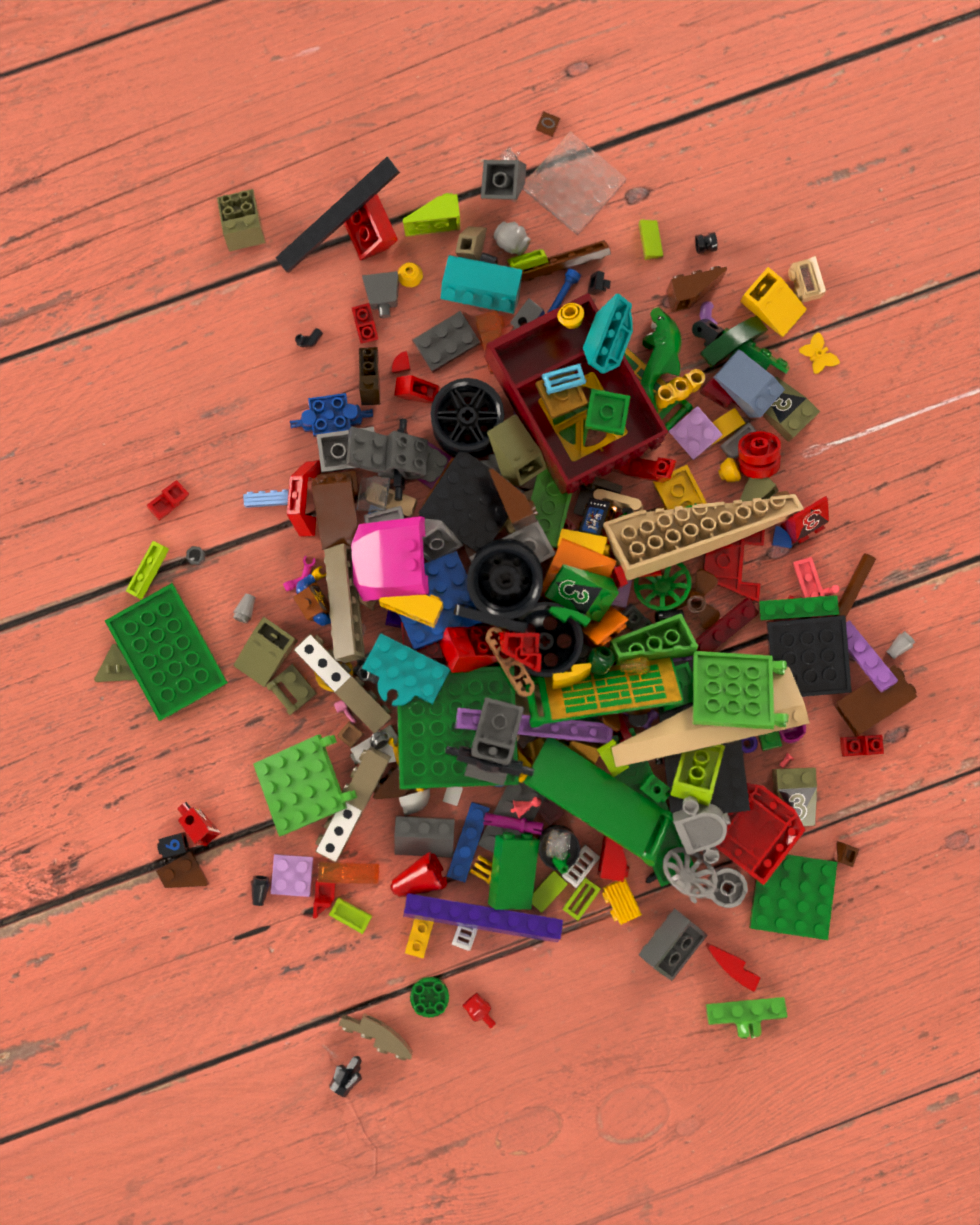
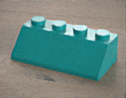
(481, 284)

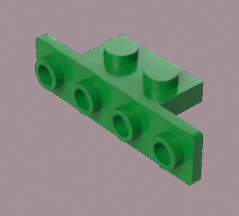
(761, 356)

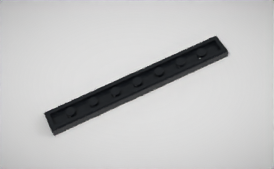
(337, 214)

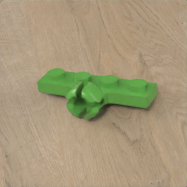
(746, 1014)

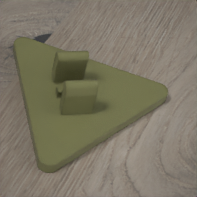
(114, 667)

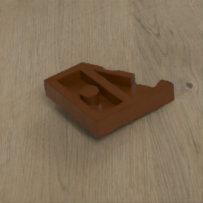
(182, 873)

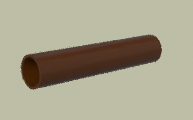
(855, 584)

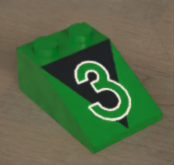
(583, 591)

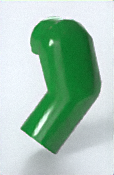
(561, 864)

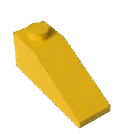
(417, 607)

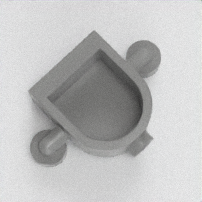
(701, 828)

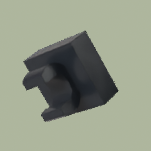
(598, 283)

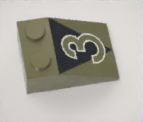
(790, 412)
(798, 790)

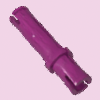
(522, 825)

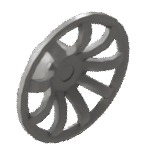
(686, 876)

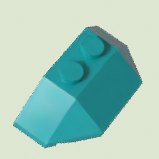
(609, 334)

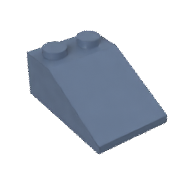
(749, 384)

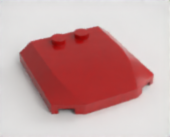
(762, 836)

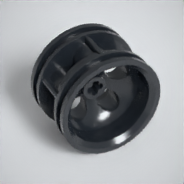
(565, 656)

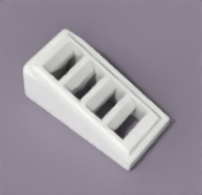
(569, 878)
(467, 946)

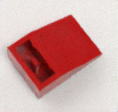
(467, 648)

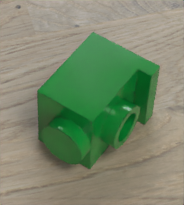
(648, 785)

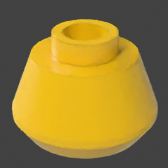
(410, 274)
(571, 315)
(729, 471)

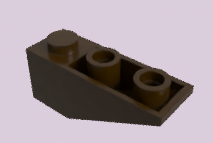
(369, 376)

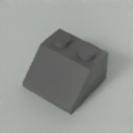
(503, 179)

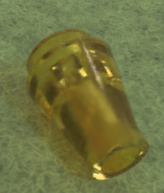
(636, 665)

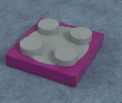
(436, 463)

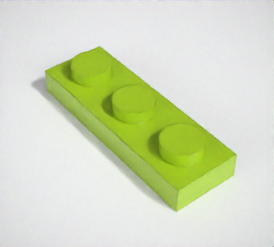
(147, 570)

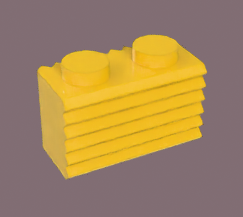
(622, 901)

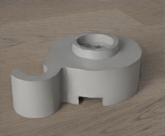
(721, 897)

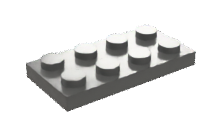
(512, 792)

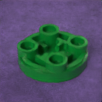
(429, 997)

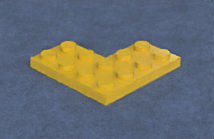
(680, 490)

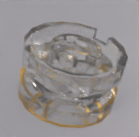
(558, 844)

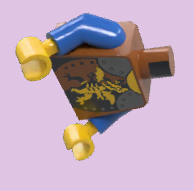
(312, 600)

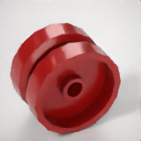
(759, 454)

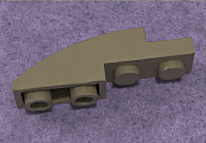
(386, 1038)

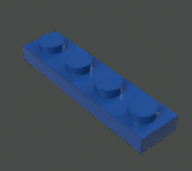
(468, 842)

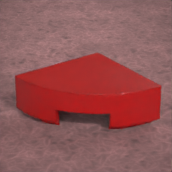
(401, 363)

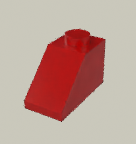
(415, 389)

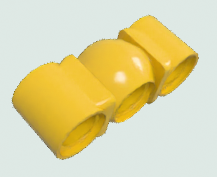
(684, 383)

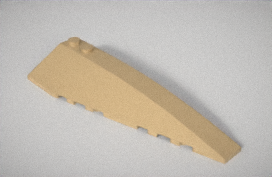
(663, 538)
(681, 735)

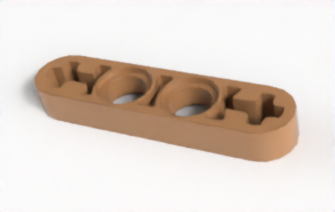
(507, 663)

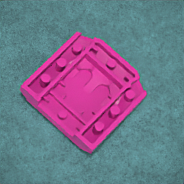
(389, 559)

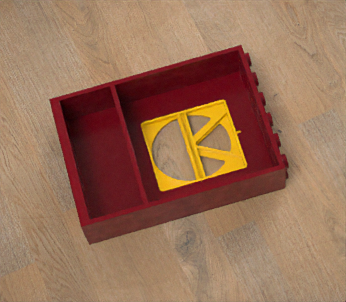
(547, 346)

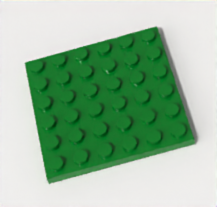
(430, 728)

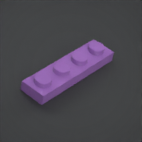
(868, 659)

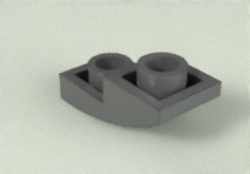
(636, 619)

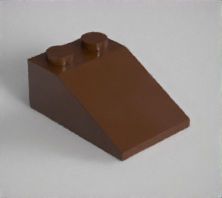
(519, 509)

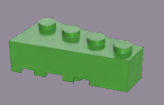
(656, 641)

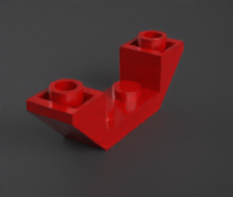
(648, 470)
(297, 496)

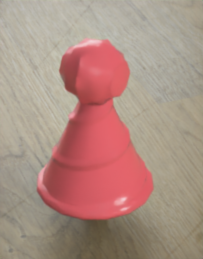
(522, 807)

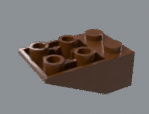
(689, 289)

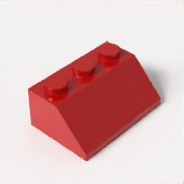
(371, 229)

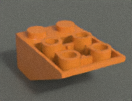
(599, 632)

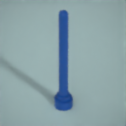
(571, 278)

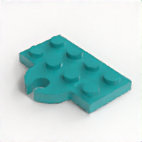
(404, 671)

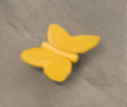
(818, 355)

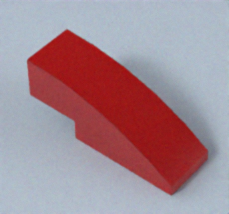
(734, 967)

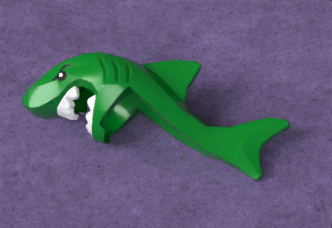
(666, 347)

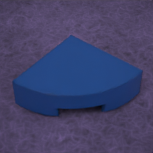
(781, 538)

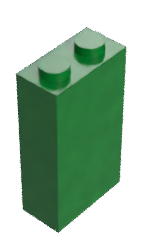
(513, 871)

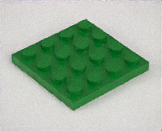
(796, 898)

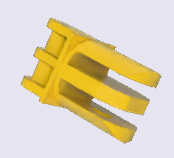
(482, 868)

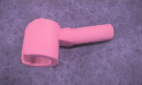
(341, 706)

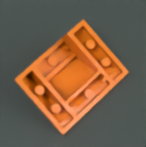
(577, 557)

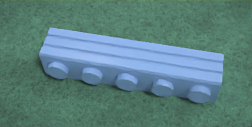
(264, 499)

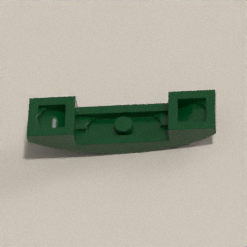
(732, 340)

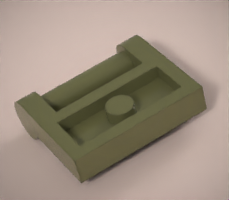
(296, 685)

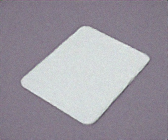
(452, 795)

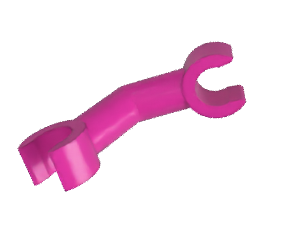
(290, 585)

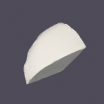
(414, 802)

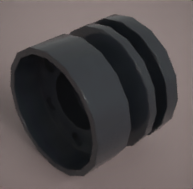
(574, 849)

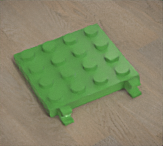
(735, 690)
(301, 785)

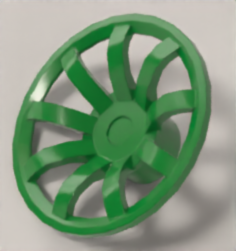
(664, 586)

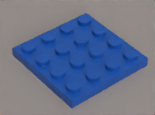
(449, 583)

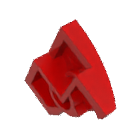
(522, 647)

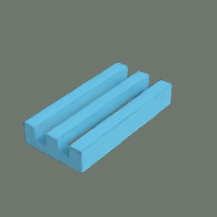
(548, 384)

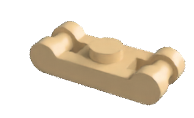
(619, 500)

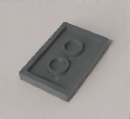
(446, 341)

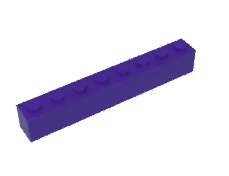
(483, 918)

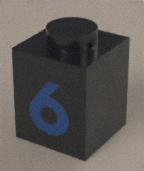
(173, 845)

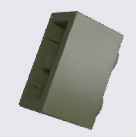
(240, 220)
(516, 451)
(265, 651)

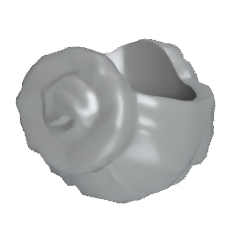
(511, 238)

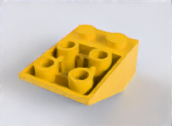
(773, 302)

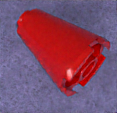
(420, 877)

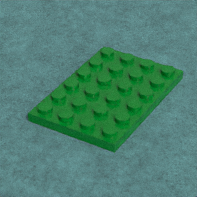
(166, 652)

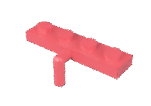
(809, 580)

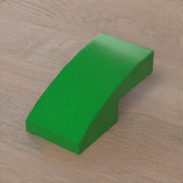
(563, 614)

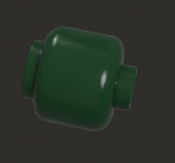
(601, 660)

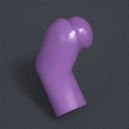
(706, 311)

